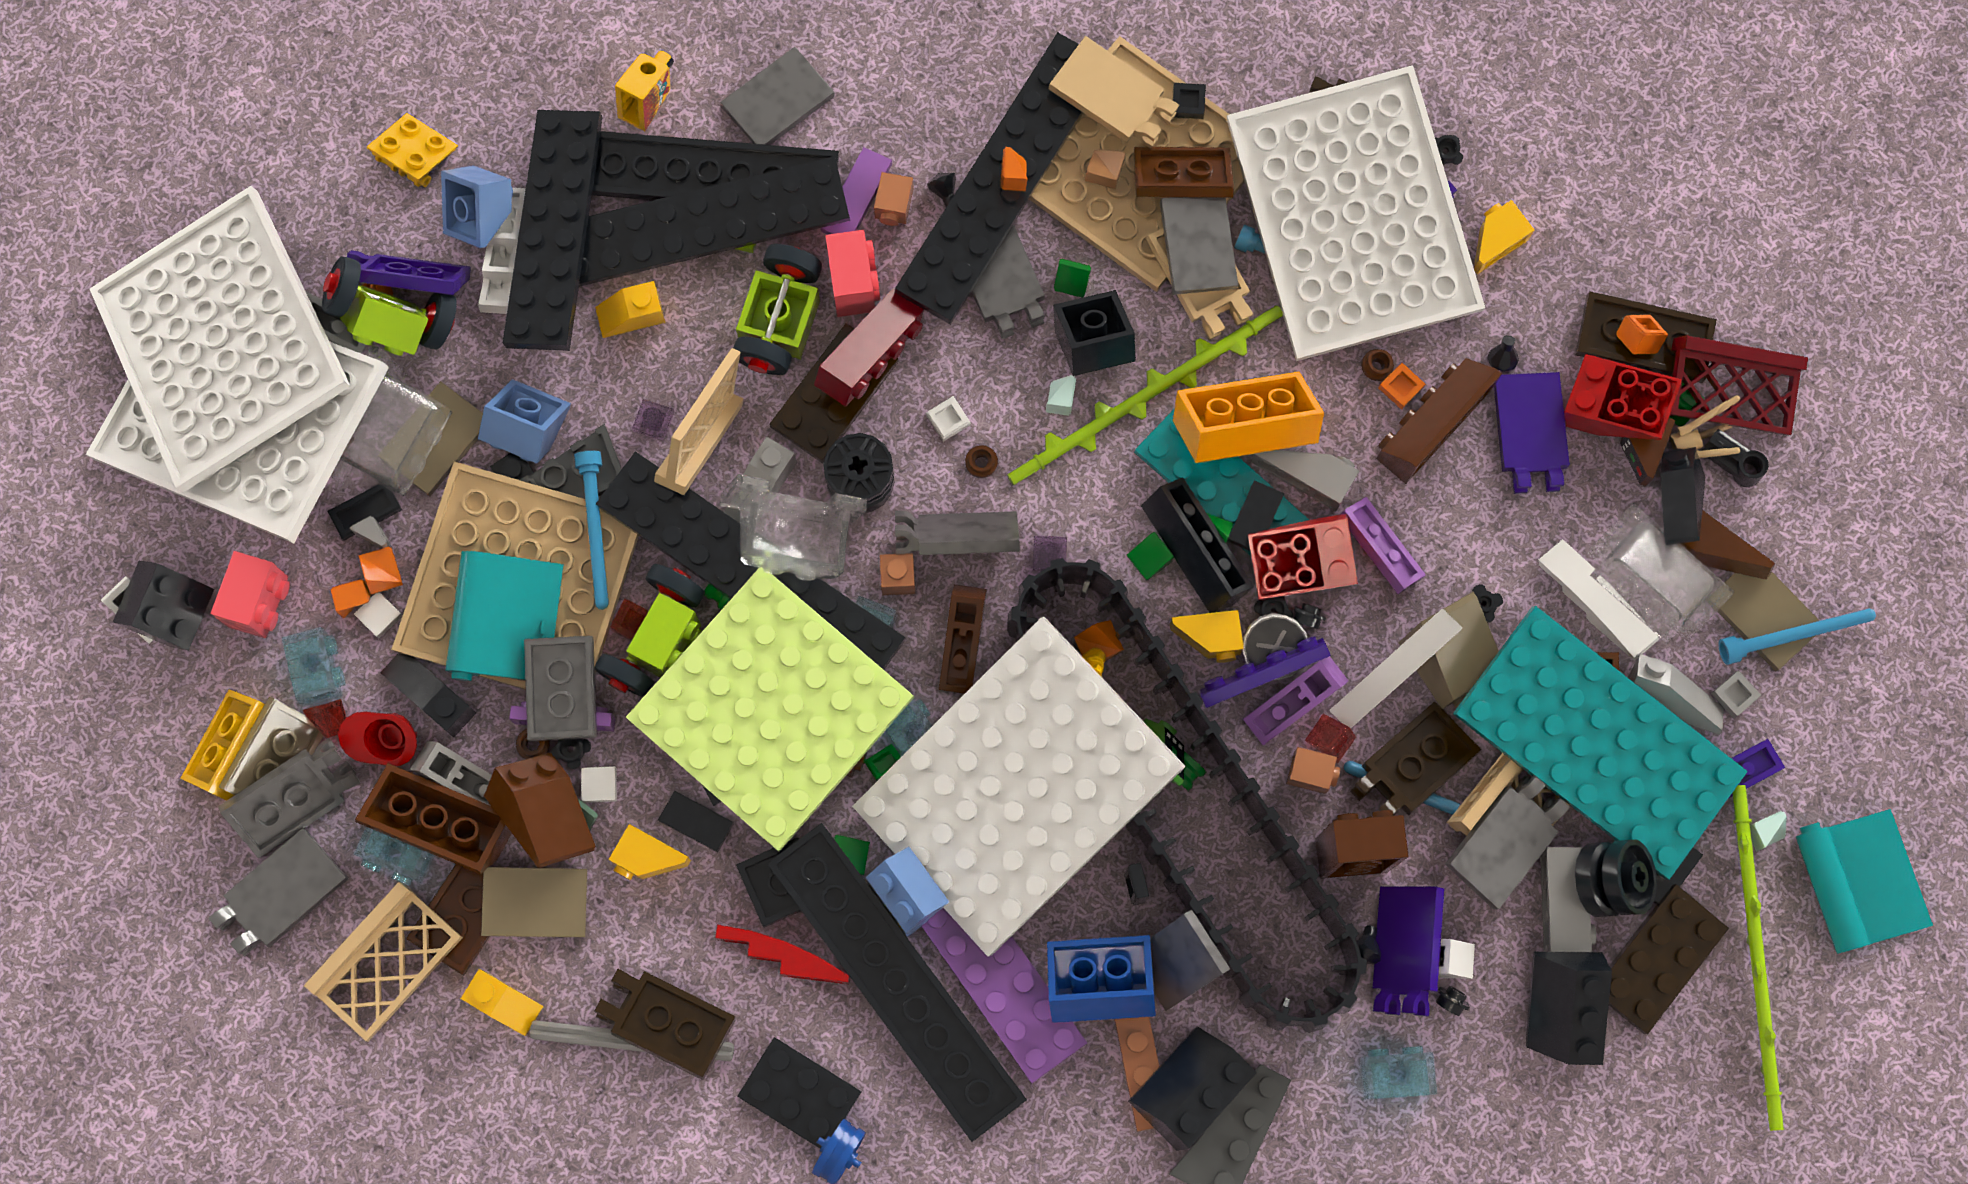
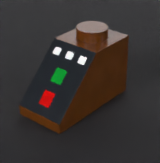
(1646, 454)

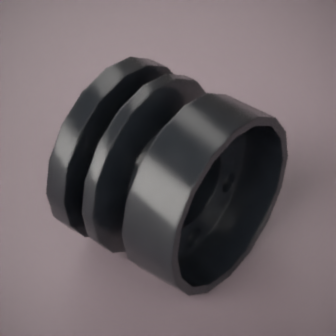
(874, 459)

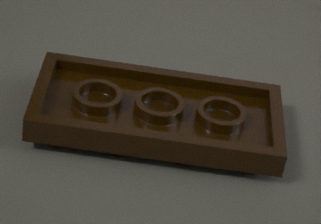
(1604, 316)
(816, 419)
(1662, 958)

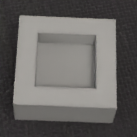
(1736, 694)

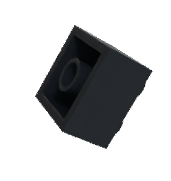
(1094, 333)
(163, 605)

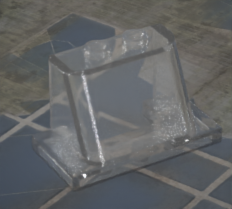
(393, 433)
(791, 531)
(1656, 581)

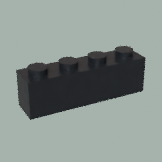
(1197, 545)

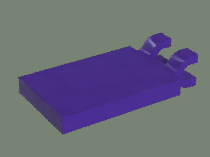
(411, 273)
(1532, 428)
(1409, 947)

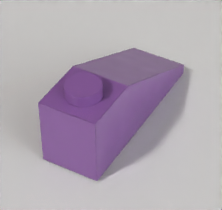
(1295, 700)

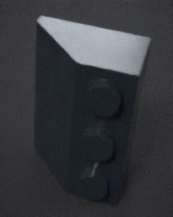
(1569, 1006)
(1192, 1088)

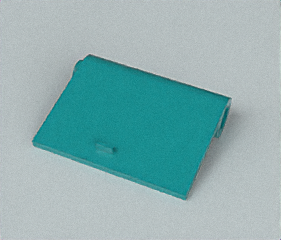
(498, 607)
(1863, 880)

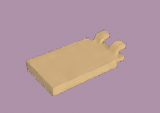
(1112, 93)
(1206, 304)

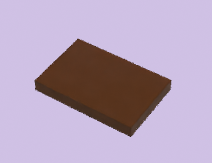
(1183, 172)
(460, 906)

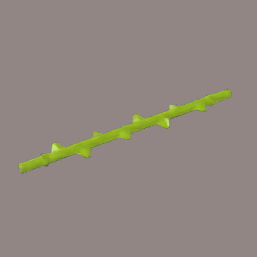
(1136, 403)
(1755, 942)

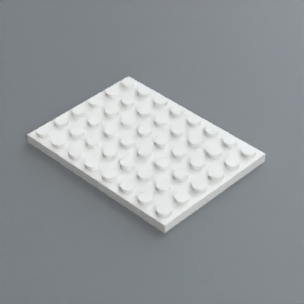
(1355, 213)
(218, 339)
(273, 482)
(1019, 785)

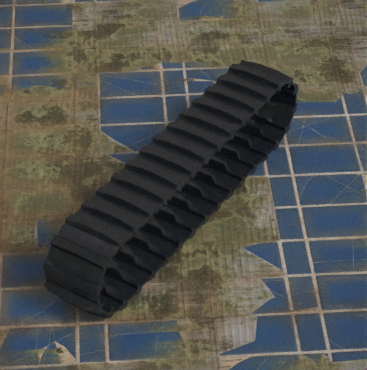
(1134, 620)

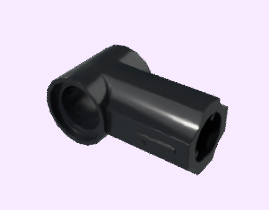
(1734, 463)

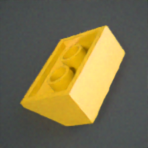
(222, 742)

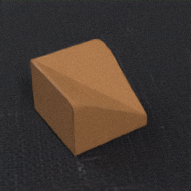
(1105, 168)

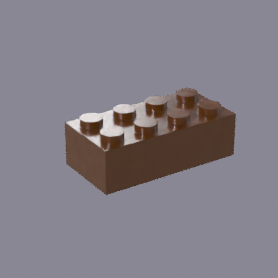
(1361, 845)

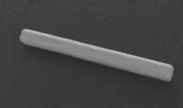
(597, 1037)

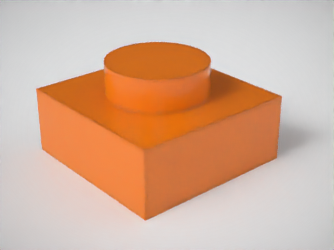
(1401, 386)

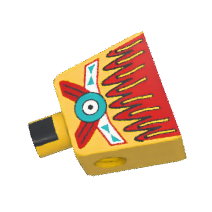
(643, 89)

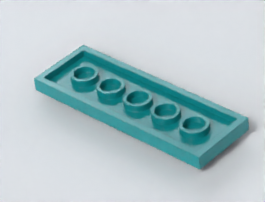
(1217, 484)

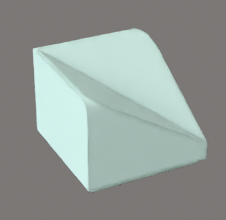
(1061, 395)
(1768, 830)

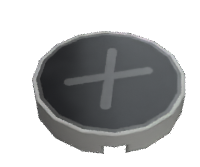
(1269, 635)

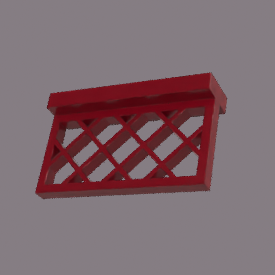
(1746, 358)

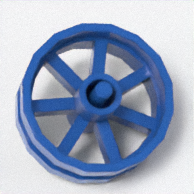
(838, 1152)

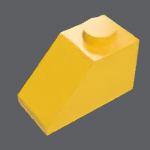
(1500, 234)
(630, 310)
(1211, 634)
(644, 855)
(501, 1002)

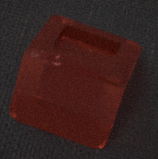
(628, 619)
(327, 717)
(1331, 737)

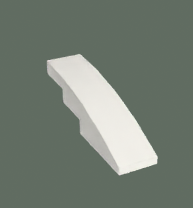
(500, 260)
(1600, 606)

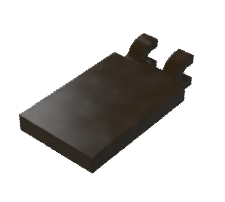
(1417, 761)
(667, 1022)

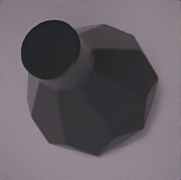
(943, 186)
(1504, 356)
(1368, 945)

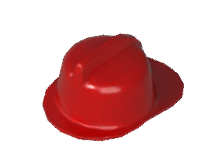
(378, 738)

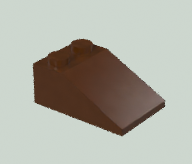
(540, 809)

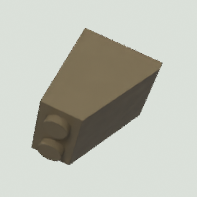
(1463, 658)

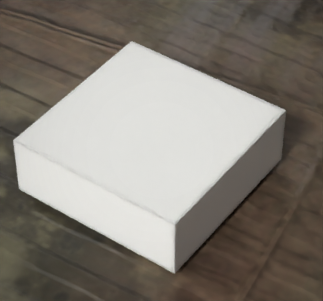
(948, 418)
(378, 615)
(599, 784)

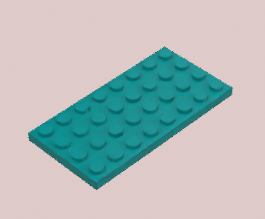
(1599, 741)

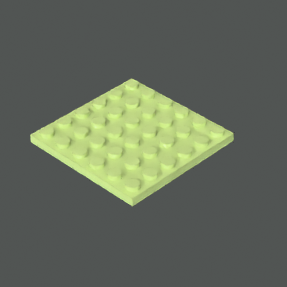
(770, 708)

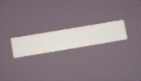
(1396, 668)

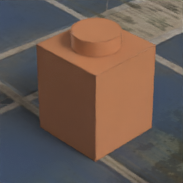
(893, 199)
(897, 574)
(1313, 770)

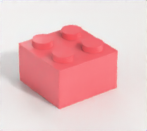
(853, 272)
(250, 595)

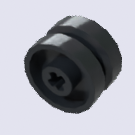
(1615, 878)

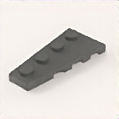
(562, 475)
(1234, 1137)

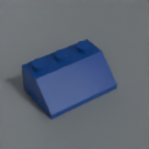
(1100, 979)

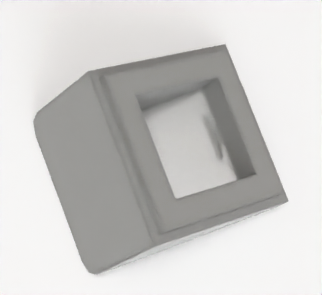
(372, 532)

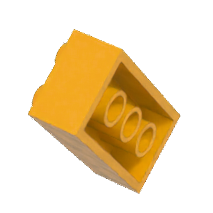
(1247, 417)

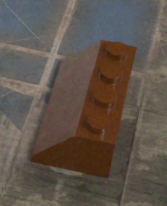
(1437, 418)
(434, 819)

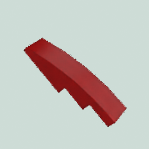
(794, 960)

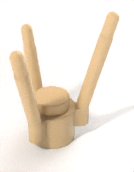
(1688, 439)

